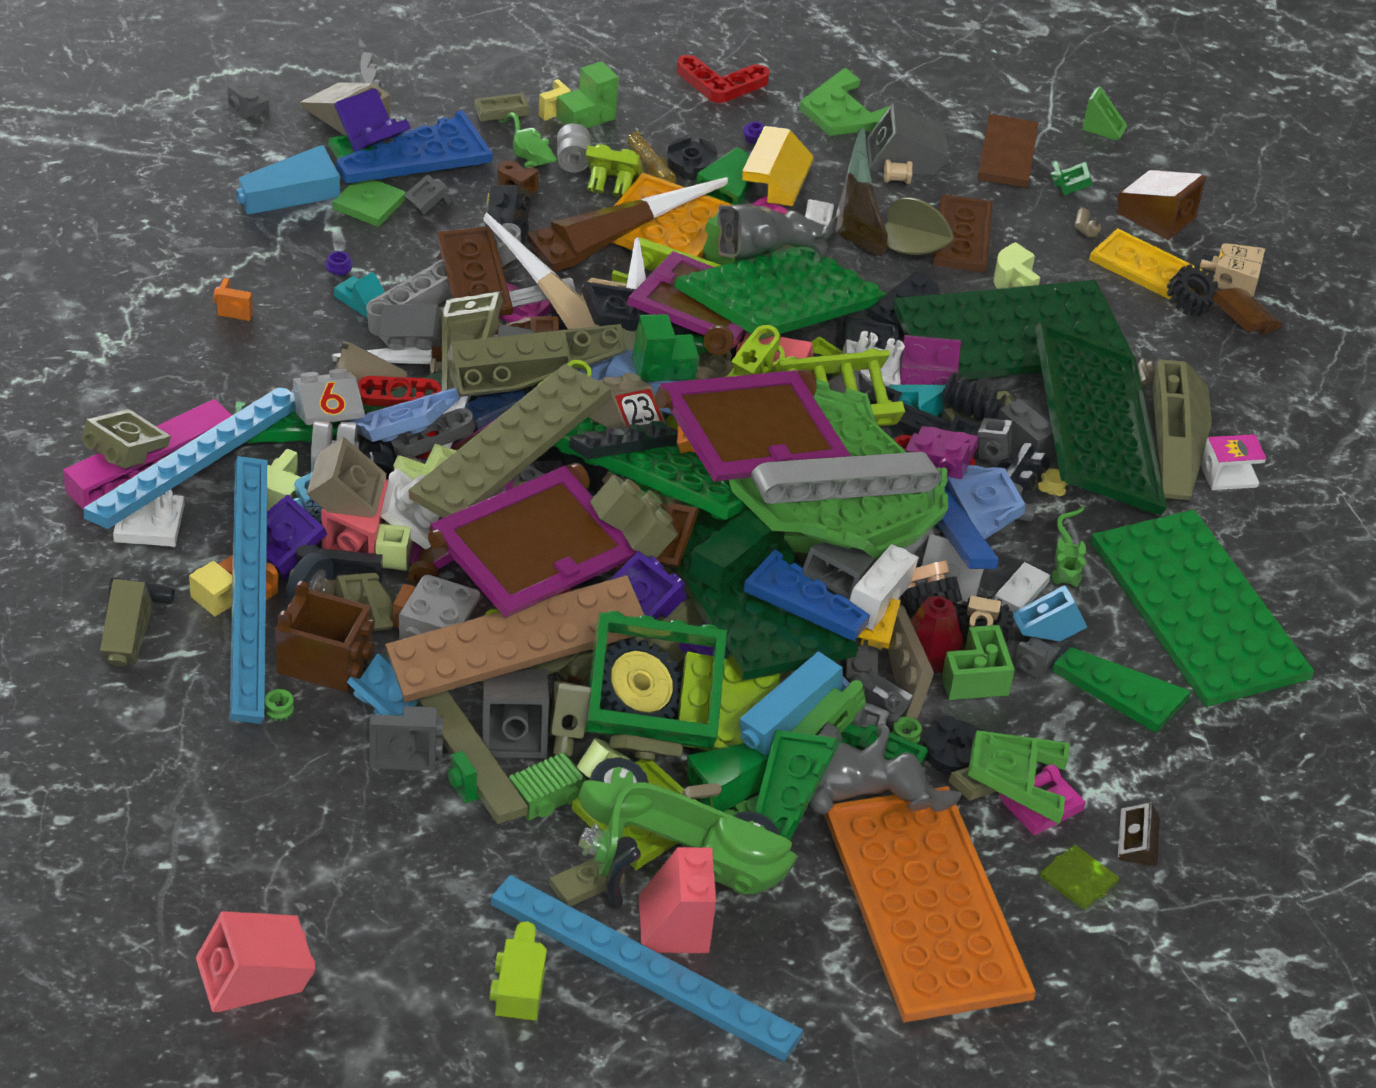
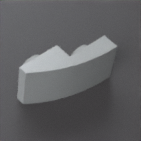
(369, 70)

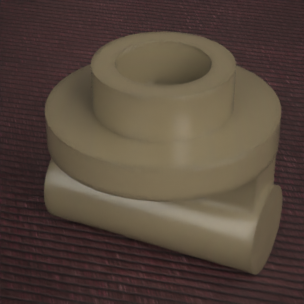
(1146, 371)

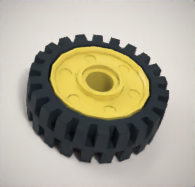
(640, 680)

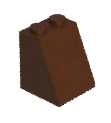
(1162, 201)

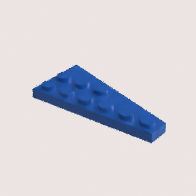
(422, 149)

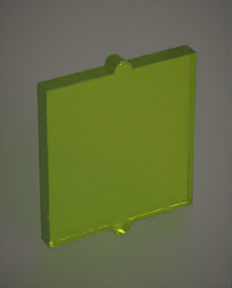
(1079, 877)

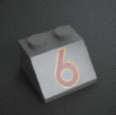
(327, 397)

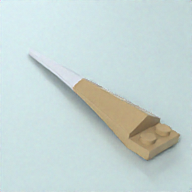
(564, 299)

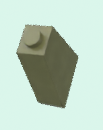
(125, 622)

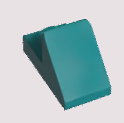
(359, 292)
(923, 397)

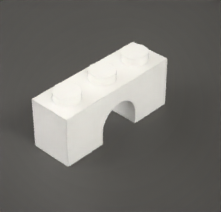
(884, 581)

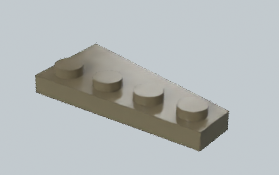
(909, 663)

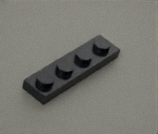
(623, 440)

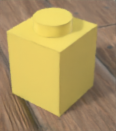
(212, 588)

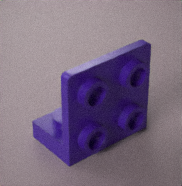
(367, 120)

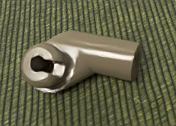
(1083, 225)

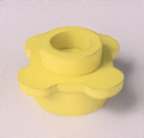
(1052, 483)

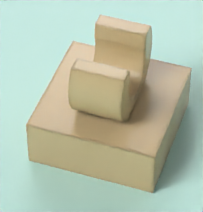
(983, 608)

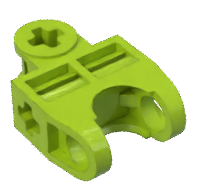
(757, 357)

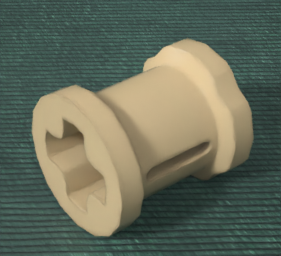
(897, 171)

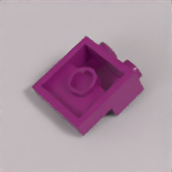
(929, 360)
(945, 449)

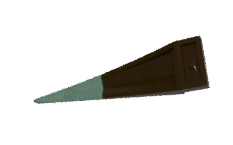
(857, 211)

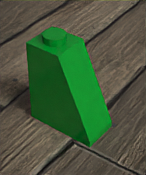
(729, 167)
(734, 768)

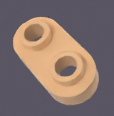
(929, 572)

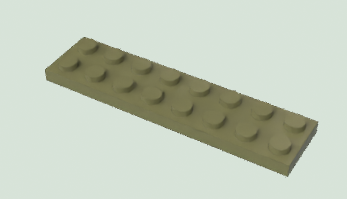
(510, 442)

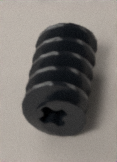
(970, 400)

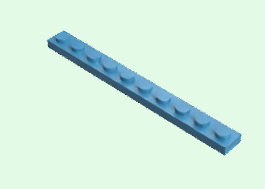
(190, 459)
(249, 591)
(648, 968)

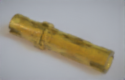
(639, 144)

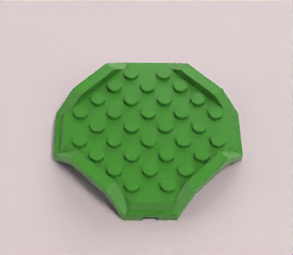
(855, 522)

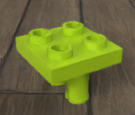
(621, 164)

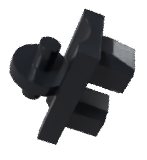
(1024, 467)

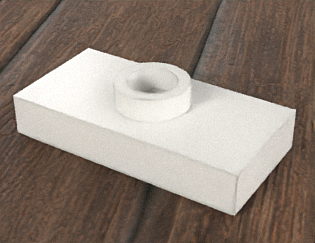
(819, 211)
(1022, 587)

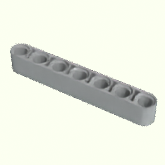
(429, 285)
(845, 477)

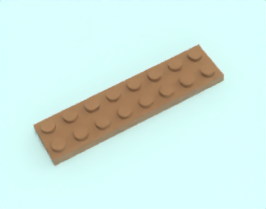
(502, 645)

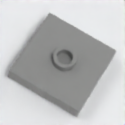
(941, 549)

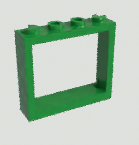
(652, 727)

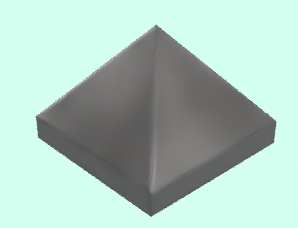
(870, 715)

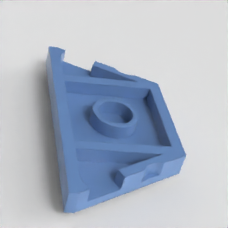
(404, 417)
(987, 498)

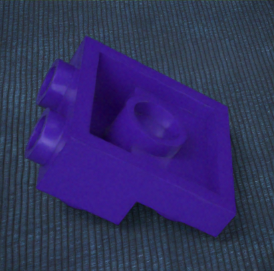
(287, 529)
(654, 588)

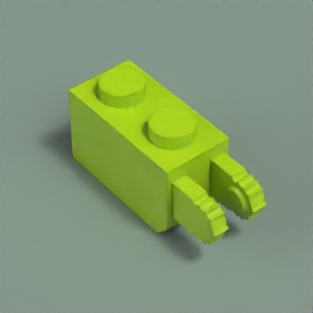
(521, 975)

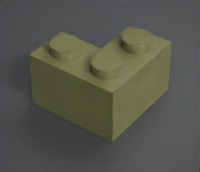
(636, 515)

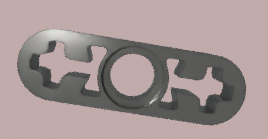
(450, 419)

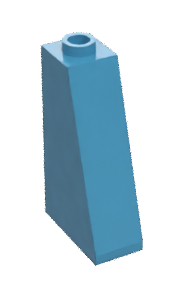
(290, 182)
(790, 702)

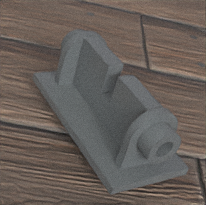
(883, 694)

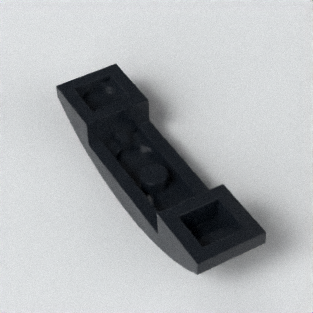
(914, 418)

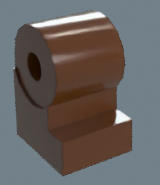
(512, 174)

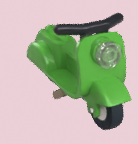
(744, 846)

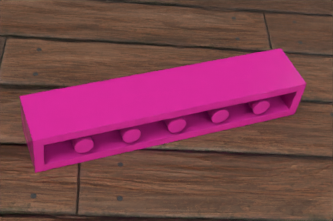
(96, 476)

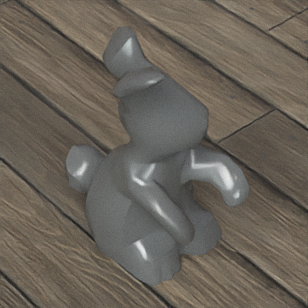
(757, 230)
(869, 773)

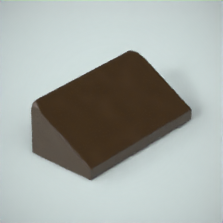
(1139, 834)

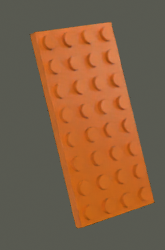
(928, 908)

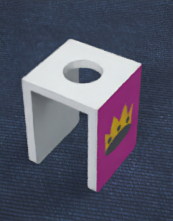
(1231, 461)

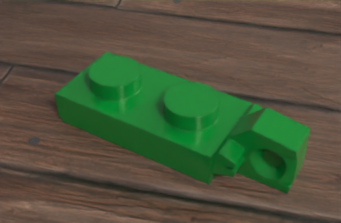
(863, 737)

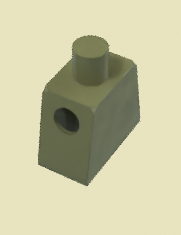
(568, 700)

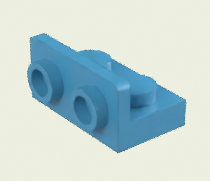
(380, 688)

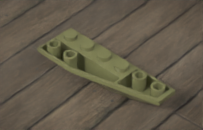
(527, 359)
(1181, 425)

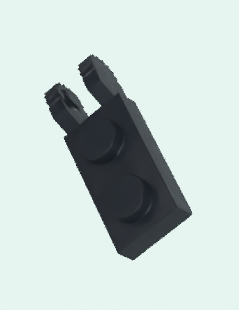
(346, 561)

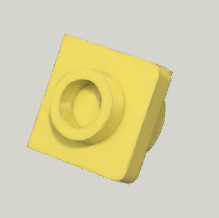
(548, 100)

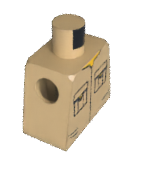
(1235, 266)

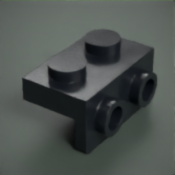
(511, 206)

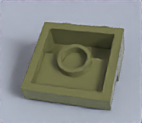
(123, 437)

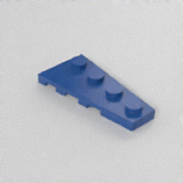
(796, 593)

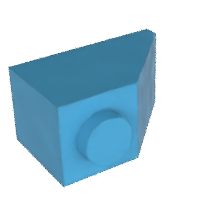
(1050, 616)

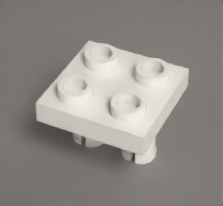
(891, 368)
(402, 511)
(154, 523)

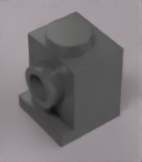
(995, 440)

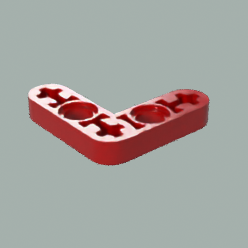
(719, 88)
(377, 398)

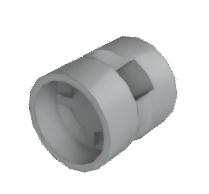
(572, 147)

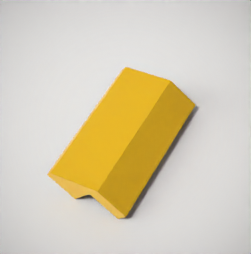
(781, 163)

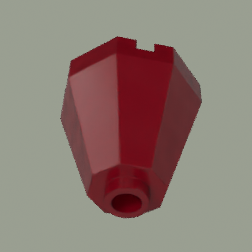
(937, 630)

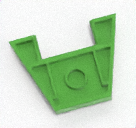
(836, 110)
(1009, 767)

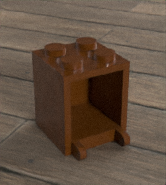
(323, 638)

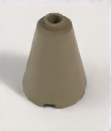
(363, 363)

